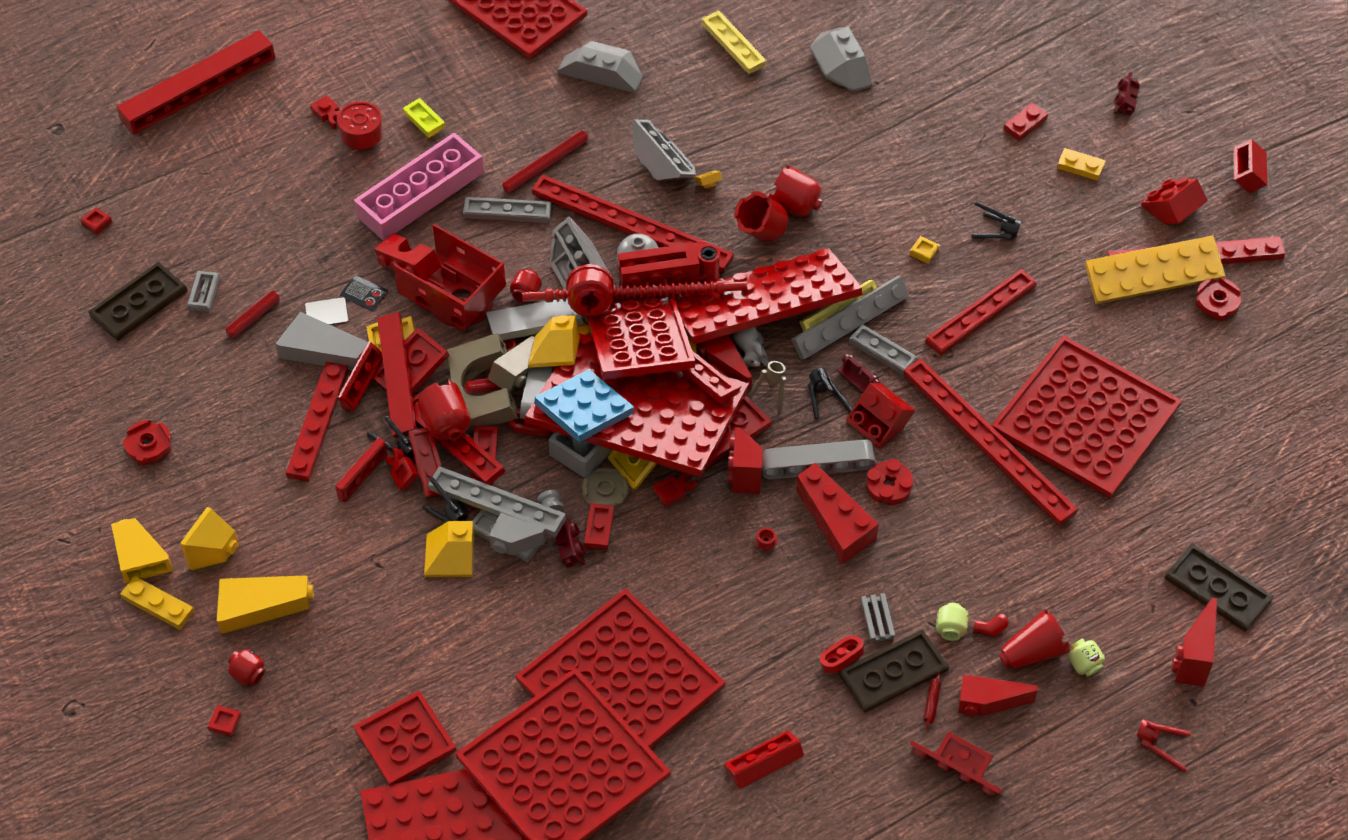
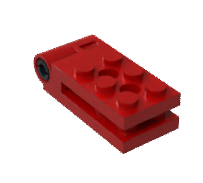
(669, 265)

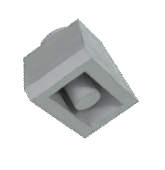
(515, 535)

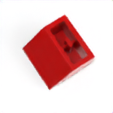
(1175, 200)
(879, 414)
(744, 463)

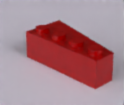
(836, 513)

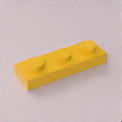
(157, 602)

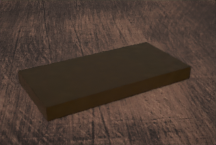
(137, 301)
(1207, 578)
(893, 670)

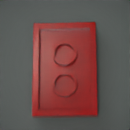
(423, 359)

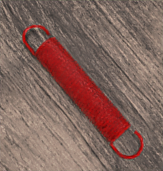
(932, 701)

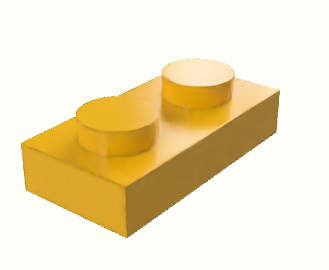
(1081, 164)

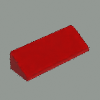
(360, 377)
(764, 759)

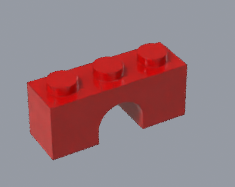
(396, 250)

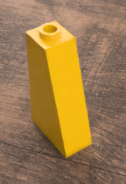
(260, 599)

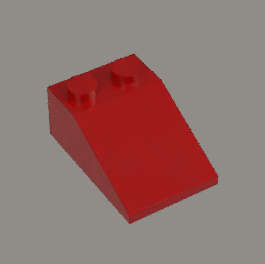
(1196, 653)

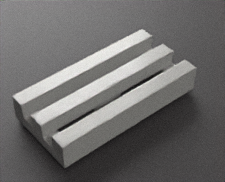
(211, 295)
(874, 601)

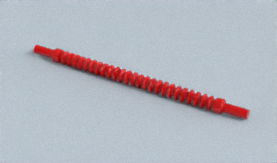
(719, 287)

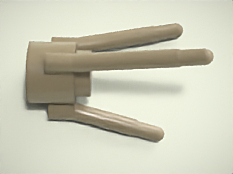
(774, 375)

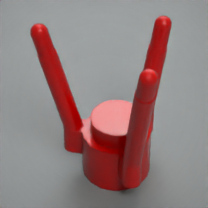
(1151, 731)

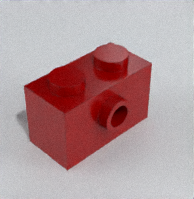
(1250, 166)

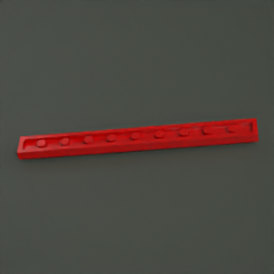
(617, 216)
(990, 442)

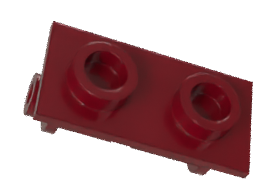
(1126, 95)
(857, 373)
(573, 550)

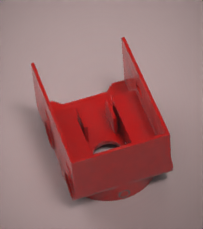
(458, 271)

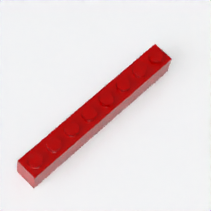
(196, 82)

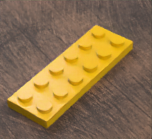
(1154, 269)

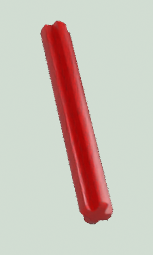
(545, 161)

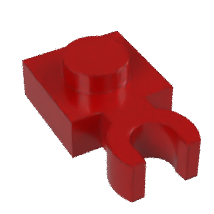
(325, 110)
(403, 469)
(673, 490)

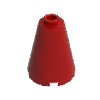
(1035, 642)

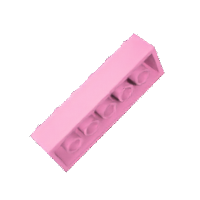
(419, 186)

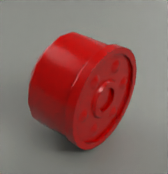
(360, 125)
(589, 290)

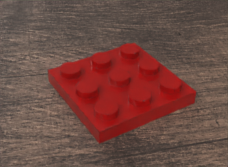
(405, 738)

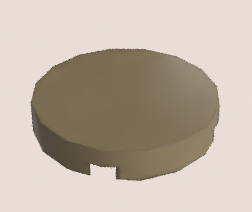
(605, 487)

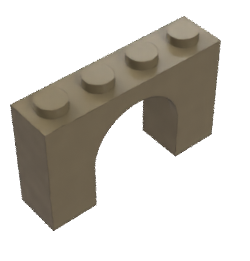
(465, 365)

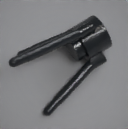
(1010, 224)
(821, 382)
(403, 441)
(453, 511)

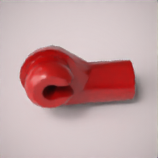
(993, 627)

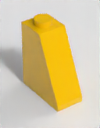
(138, 551)

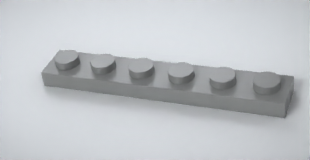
(850, 317)
(497, 500)

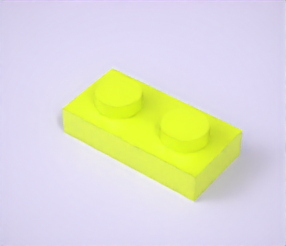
(424, 118)

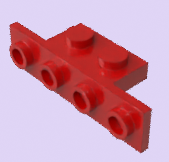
(963, 757)

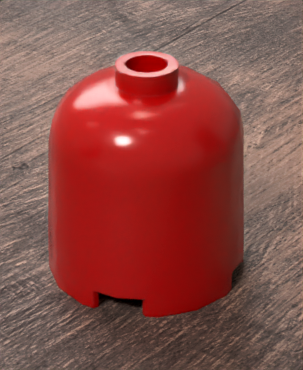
(797, 192)
(761, 217)
(444, 411)

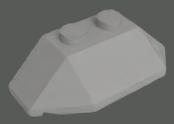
(842, 59)
(603, 66)
(660, 153)
(571, 249)

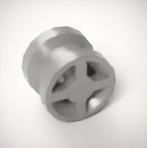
(551, 499)

